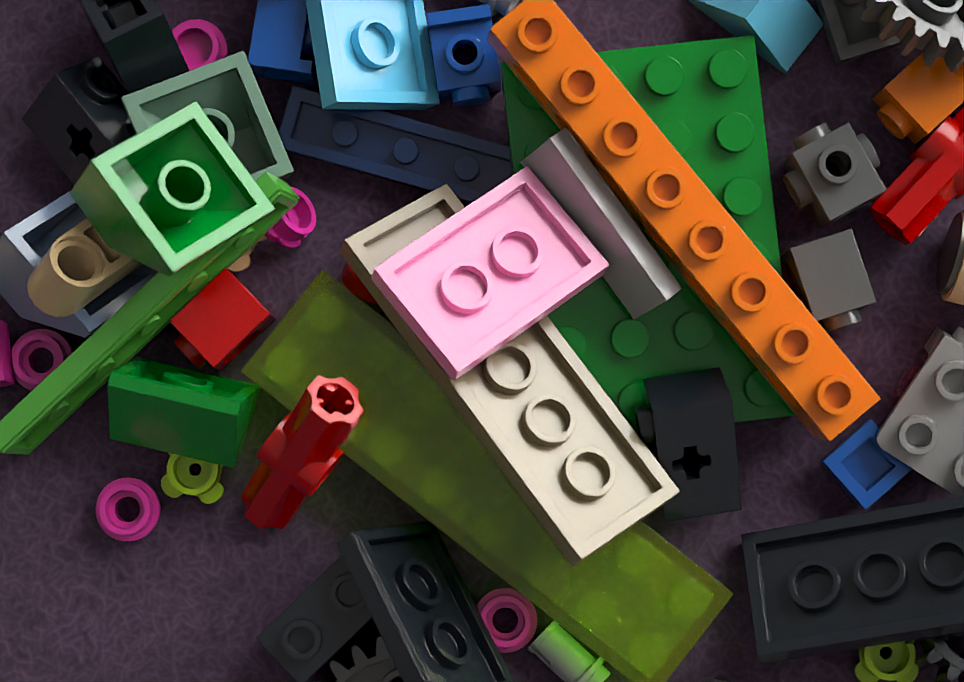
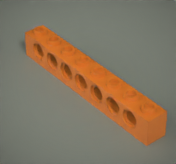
(682, 218)

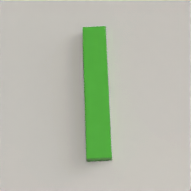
(129, 332)

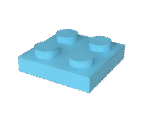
(372, 54)

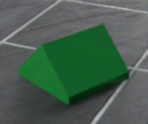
(180, 410)

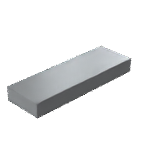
(635, 267)

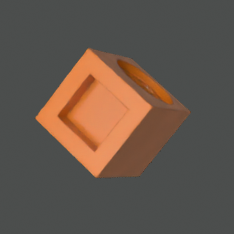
(920, 98)

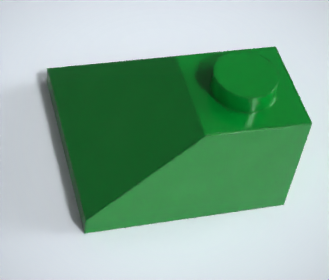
(170, 193)

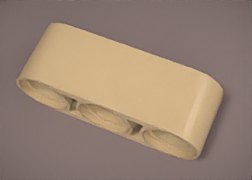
(87, 261)

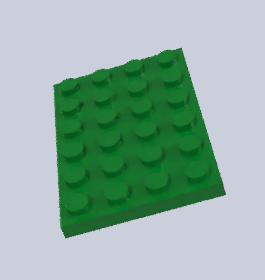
(712, 113)

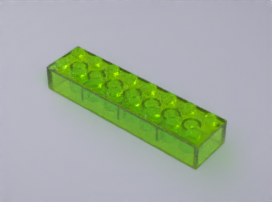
(628, 602)

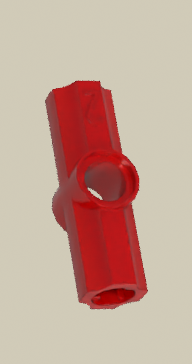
(925, 184)
(301, 452)

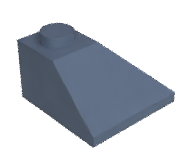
(27, 244)

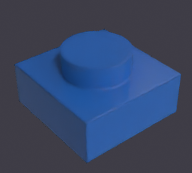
(863, 466)

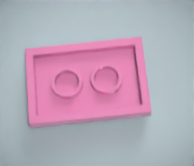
(489, 272)

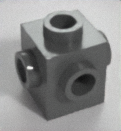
(829, 195)

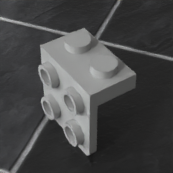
(929, 417)

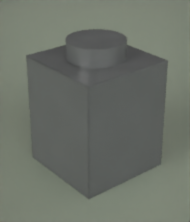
(830, 279)

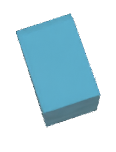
(779, 26)

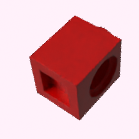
(220, 322)

